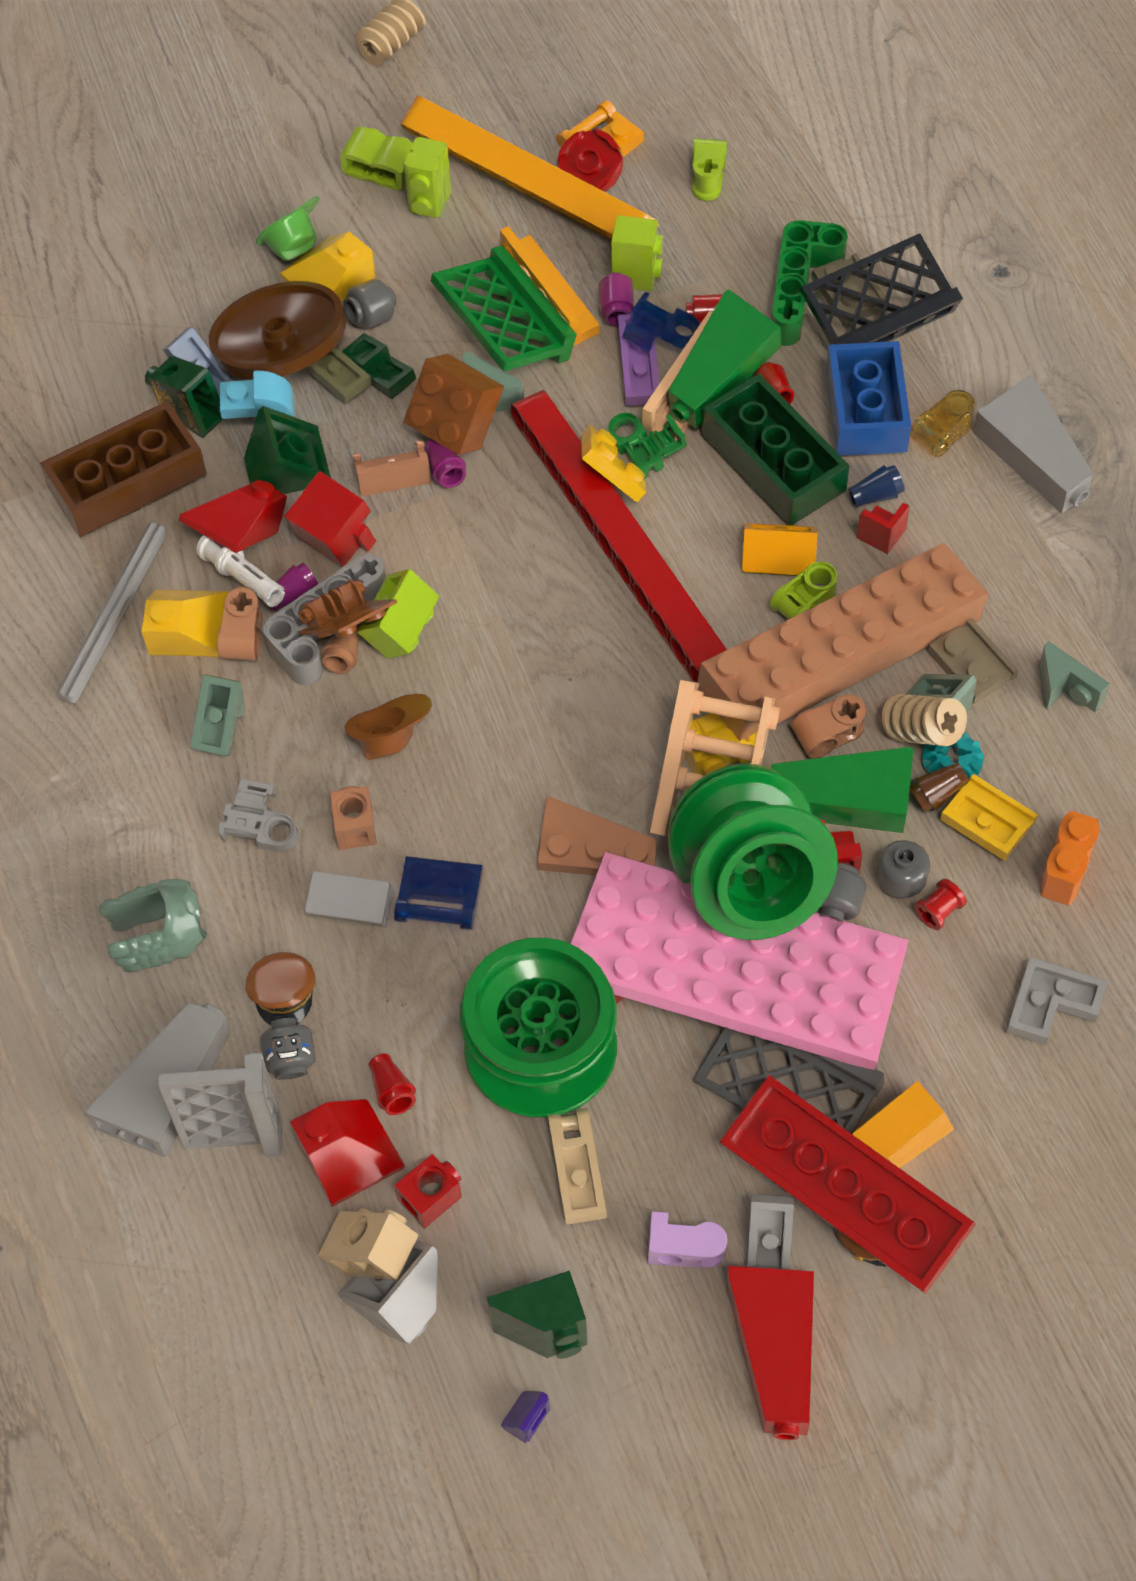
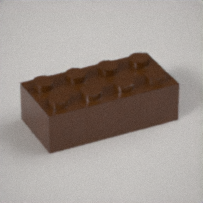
(123, 468)

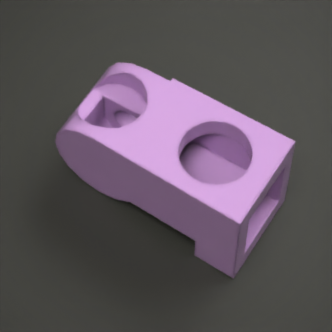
(685, 1245)

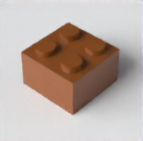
(453, 404)

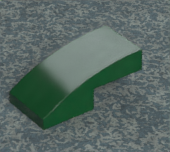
(386, 372)

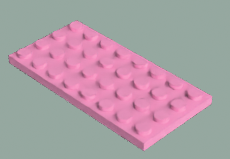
(809, 989)

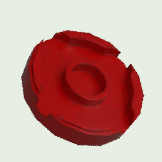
(592, 158)

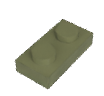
(340, 375)

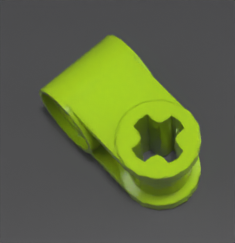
(708, 167)
(802, 593)

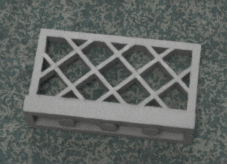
(253, 1102)

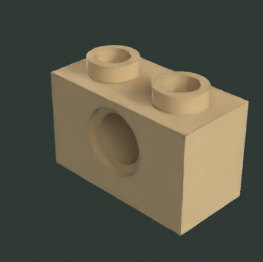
(369, 1244)

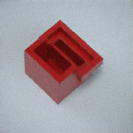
(331, 520)

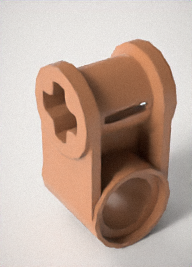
(240, 626)
(829, 726)

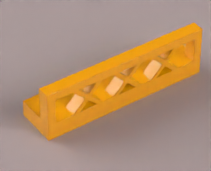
(551, 284)

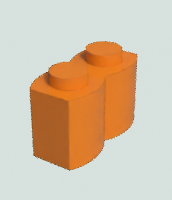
(1069, 857)

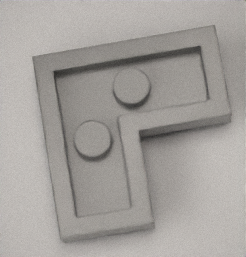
(1049, 989)

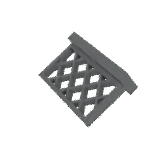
(860, 1079)

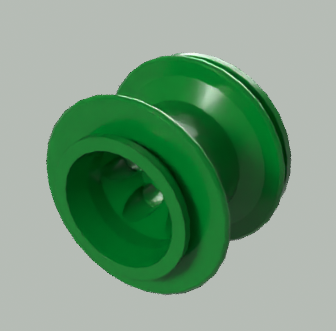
(733, 825)
(531, 982)

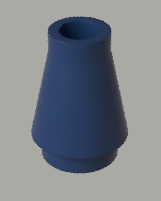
(877, 487)

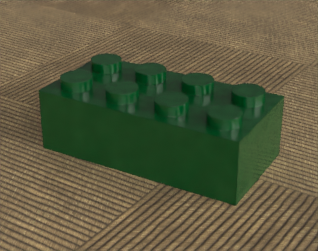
(775, 449)

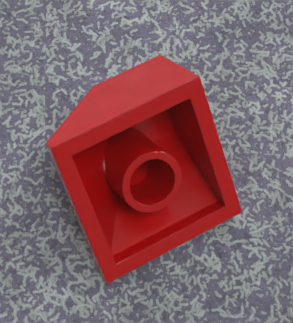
(239, 516)
(346, 1148)

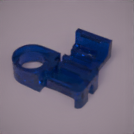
(652, 321)

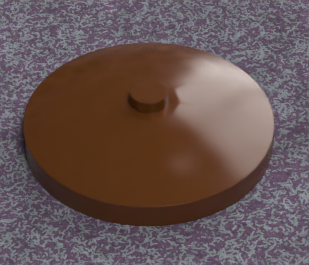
(277, 329)

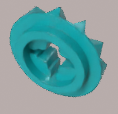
(971, 761)

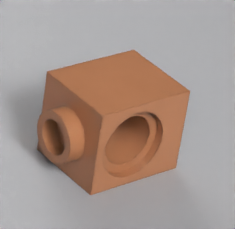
(357, 830)

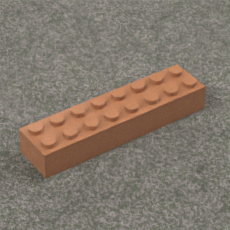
(846, 637)

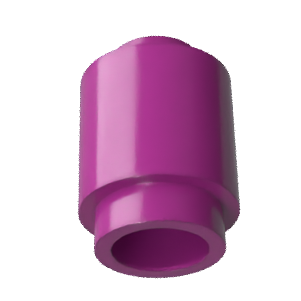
(615, 297)

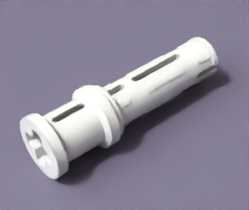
(235, 565)

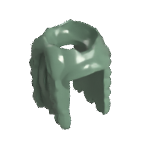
(146, 904)

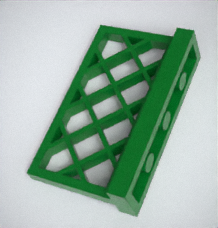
(524, 301)

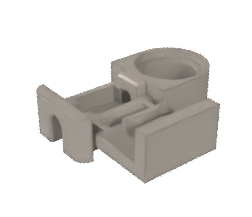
(252, 812)

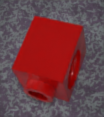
(427, 1207)

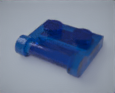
(443, 883)

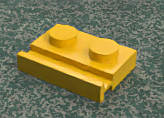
(989, 817)

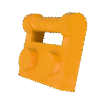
(621, 129)

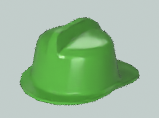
(291, 234)

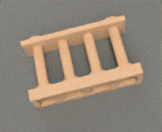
(683, 739)

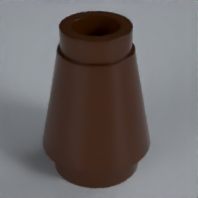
(938, 786)

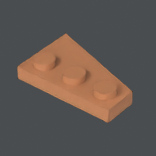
(578, 840)

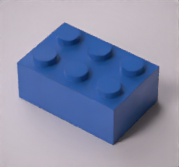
(868, 398)

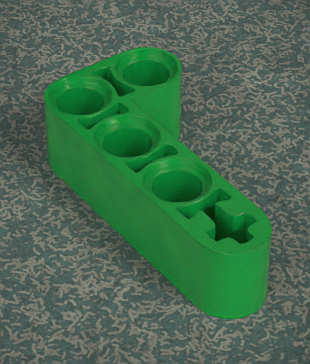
(802, 247)

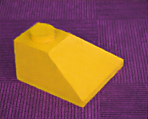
(335, 263)
(183, 622)

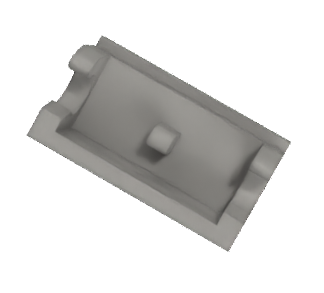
(349, 898)

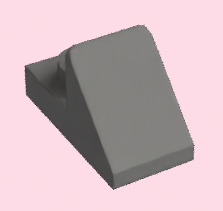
(770, 1231)

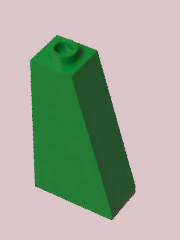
(724, 356)
(856, 788)

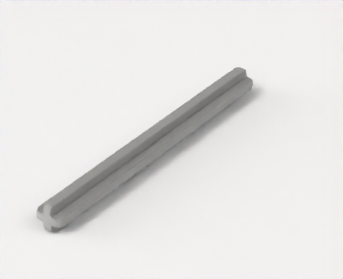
(111, 613)

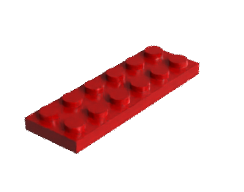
(848, 1184)

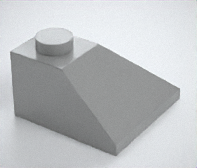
(399, 1305)

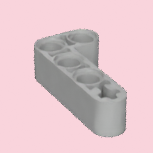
(286, 622)

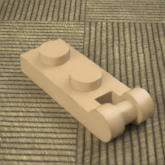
(577, 1168)

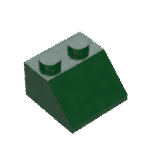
(541, 1316)

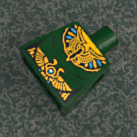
(189, 392)

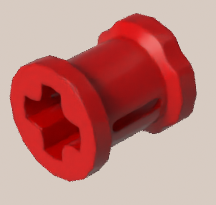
(940, 904)

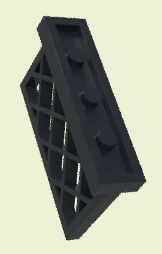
(901, 319)

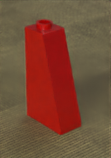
(776, 1337)

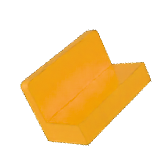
(778, 548)

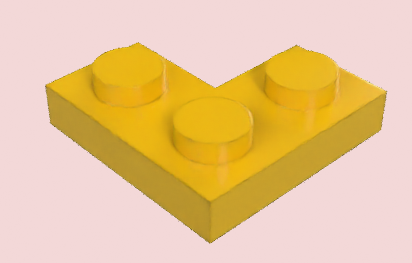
(601, 453)

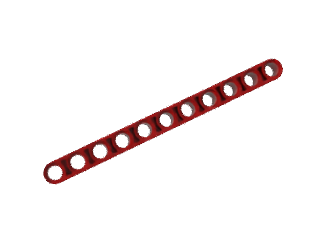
(617, 533)

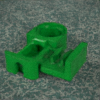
(649, 448)

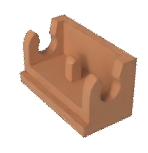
(392, 471)

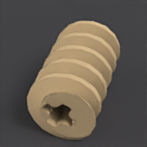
(389, 30)
(924, 719)

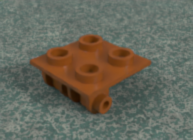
(341, 611)

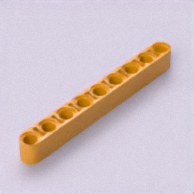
(518, 167)

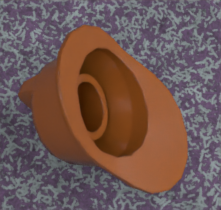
(388, 726)

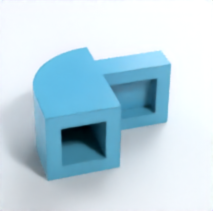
(246, 397)

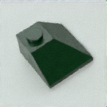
(284, 451)

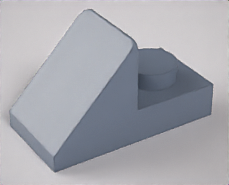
(192, 348)

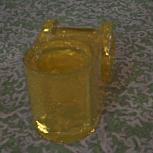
(942, 424)

